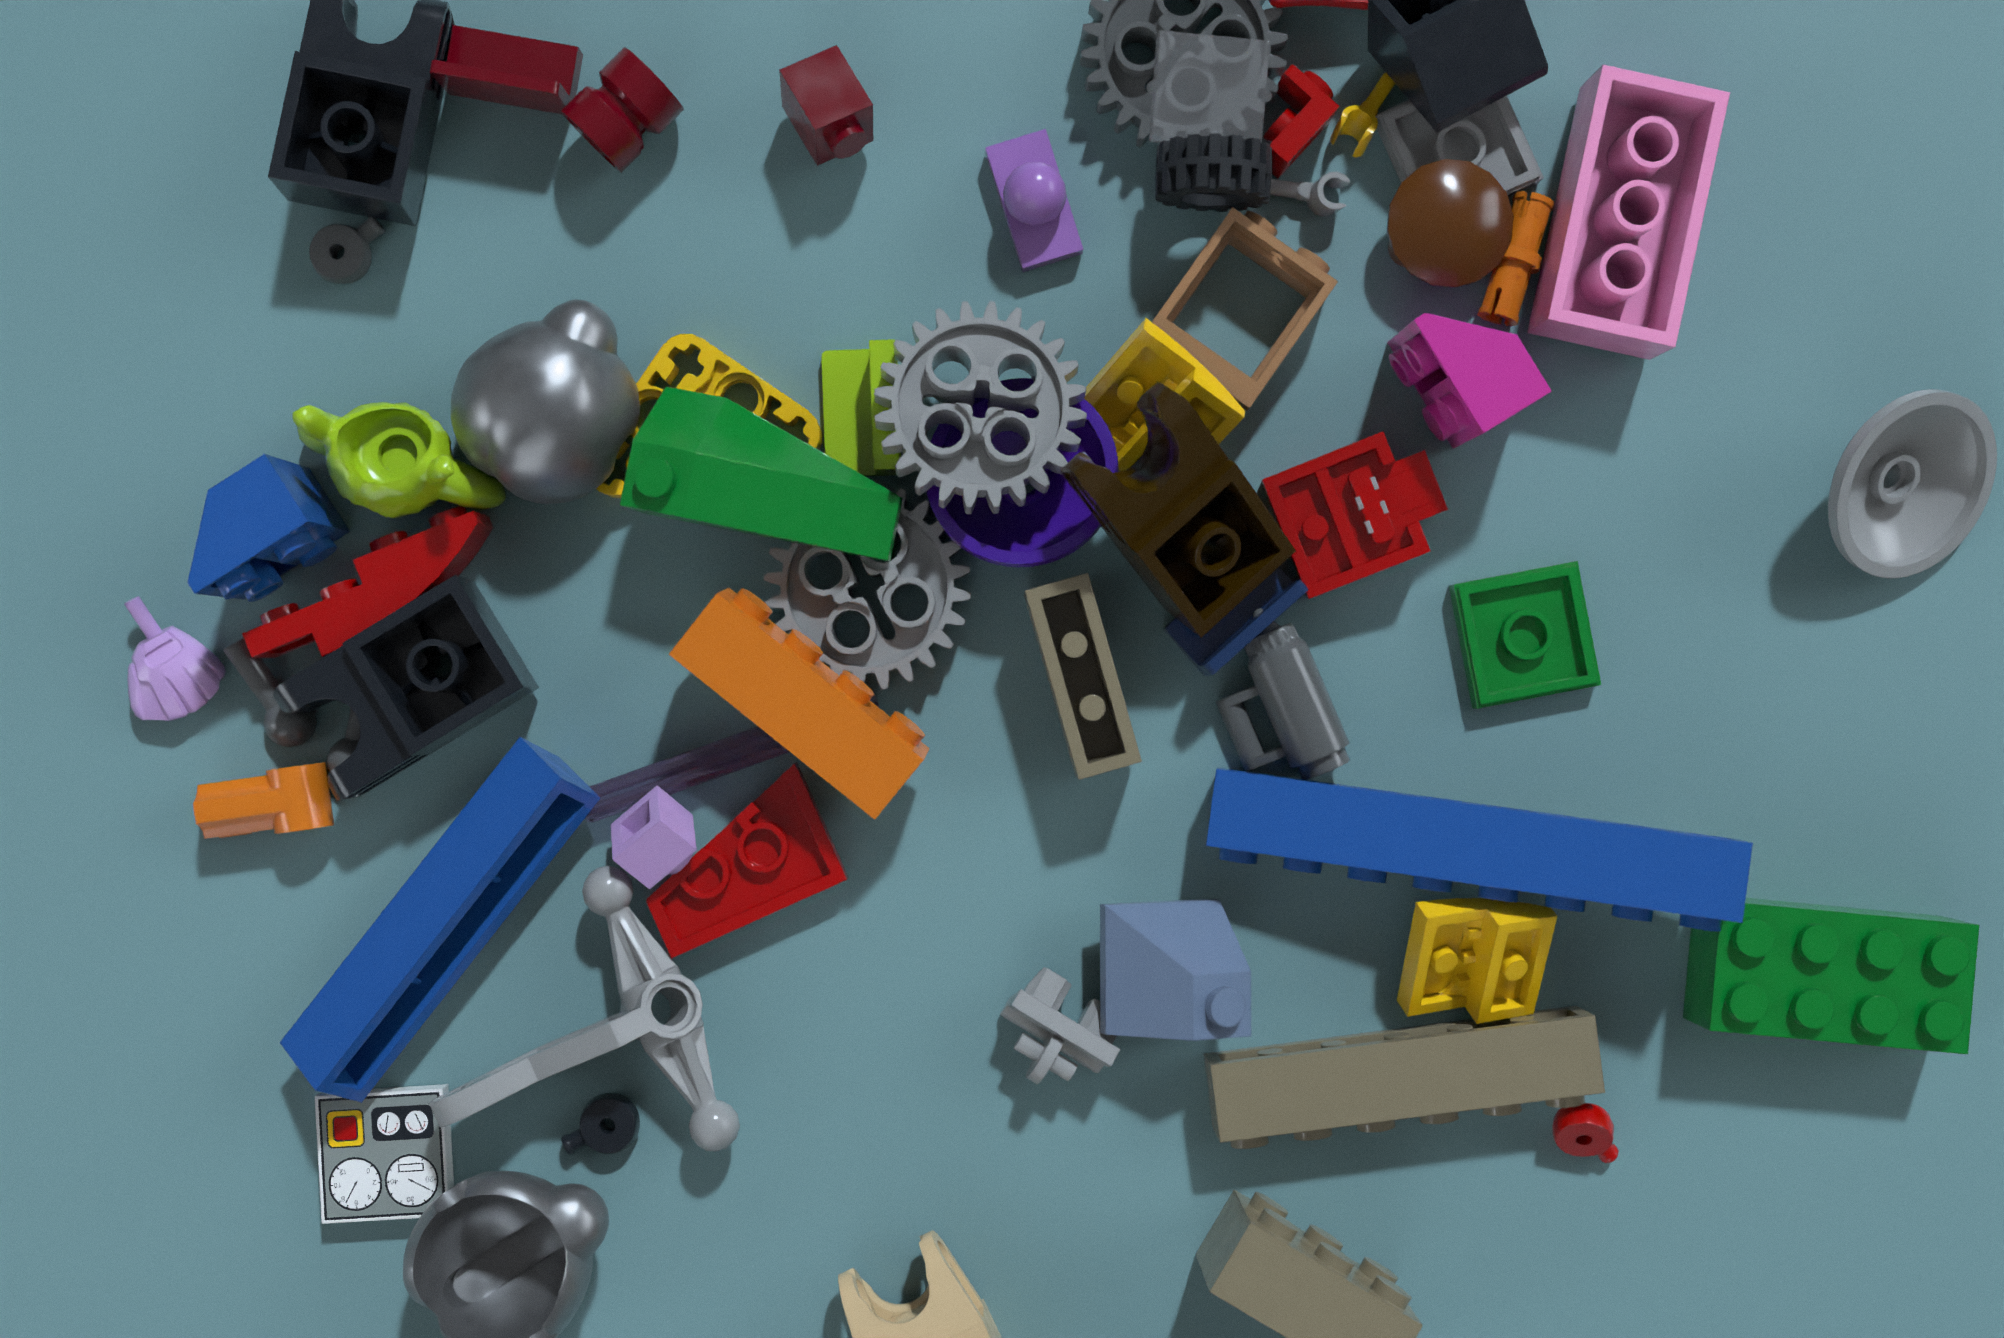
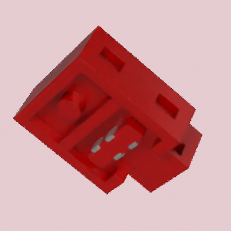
(1354, 511)

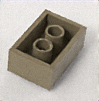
(1299, 1278)

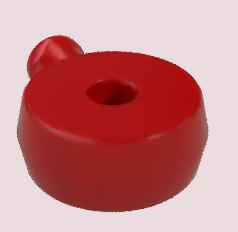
(1585, 1132)

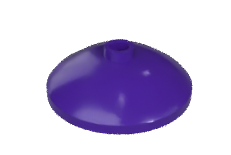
(1048, 523)

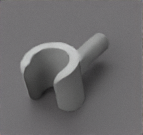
(1312, 192)

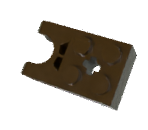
(1183, 515)

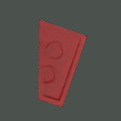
(750, 869)

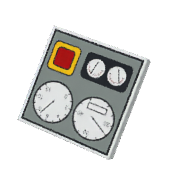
(381, 1154)

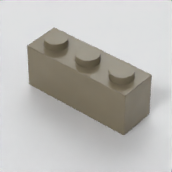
(1082, 676)

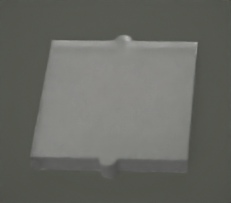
(1208, 86)

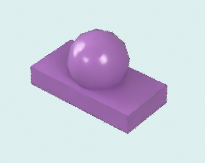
(1034, 200)

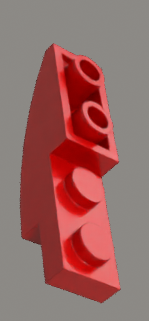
(391, 577)

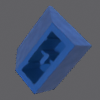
(261, 528)

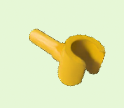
(1361, 120)

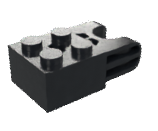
(357, 89)
(393, 686)

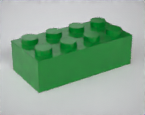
(1836, 976)

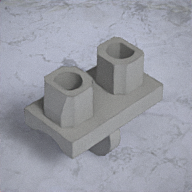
(1037, 1013)

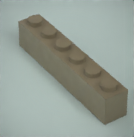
(1403, 1075)

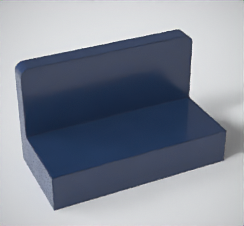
(1238, 626)

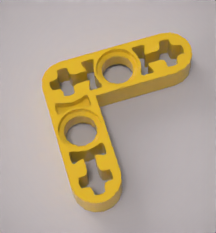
(717, 376)

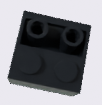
(1455, 52)

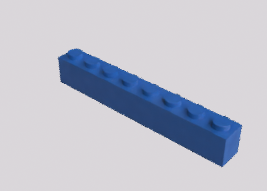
(1482, 846)

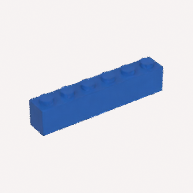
(438, 921)

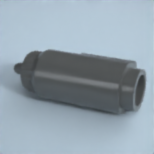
(1295, 704)

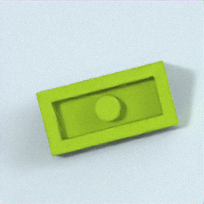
(850, 407)

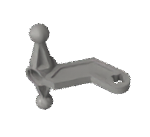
(640, 972)

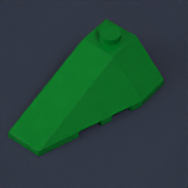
(736, 472)

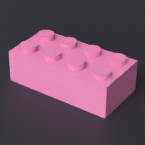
(1628, 212)

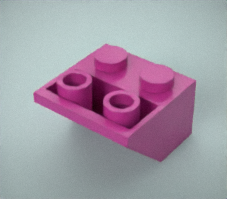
(1465, 375)

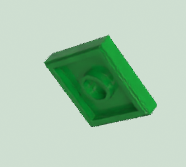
(1525, 635)

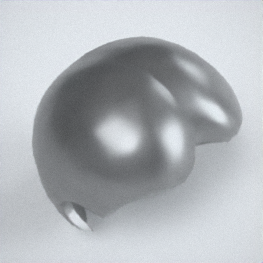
(547, 404)
(505, 1255)

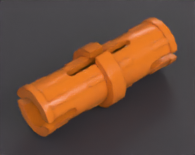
(1512, 275)

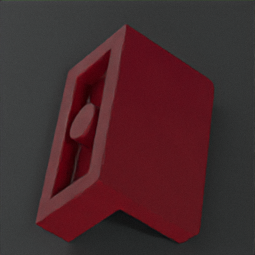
(509, 69)

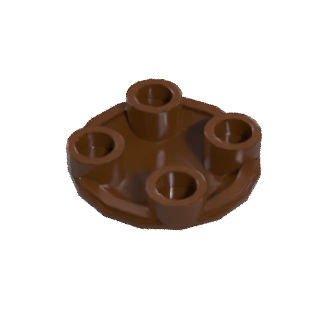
(1449, 223)

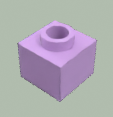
(653, 838)

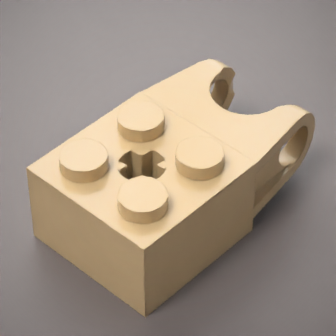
(944, 1310)

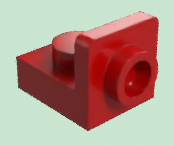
(1295, 132)

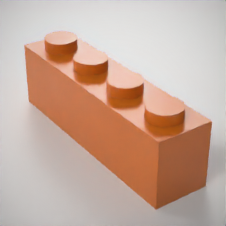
(801, 700)

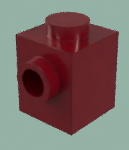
(827, 105)

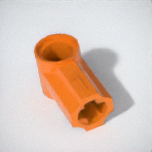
(280, 800)

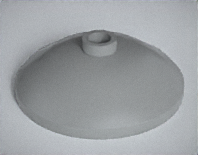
(1912, 483)

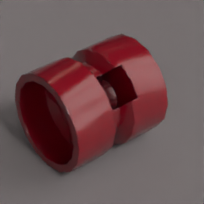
(622, 109)

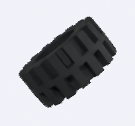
(1213, 172)

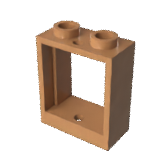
(1298, 269)

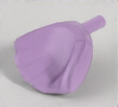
(169, 670)

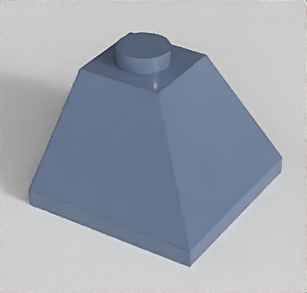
(1172, 972)

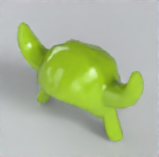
(394, 459)

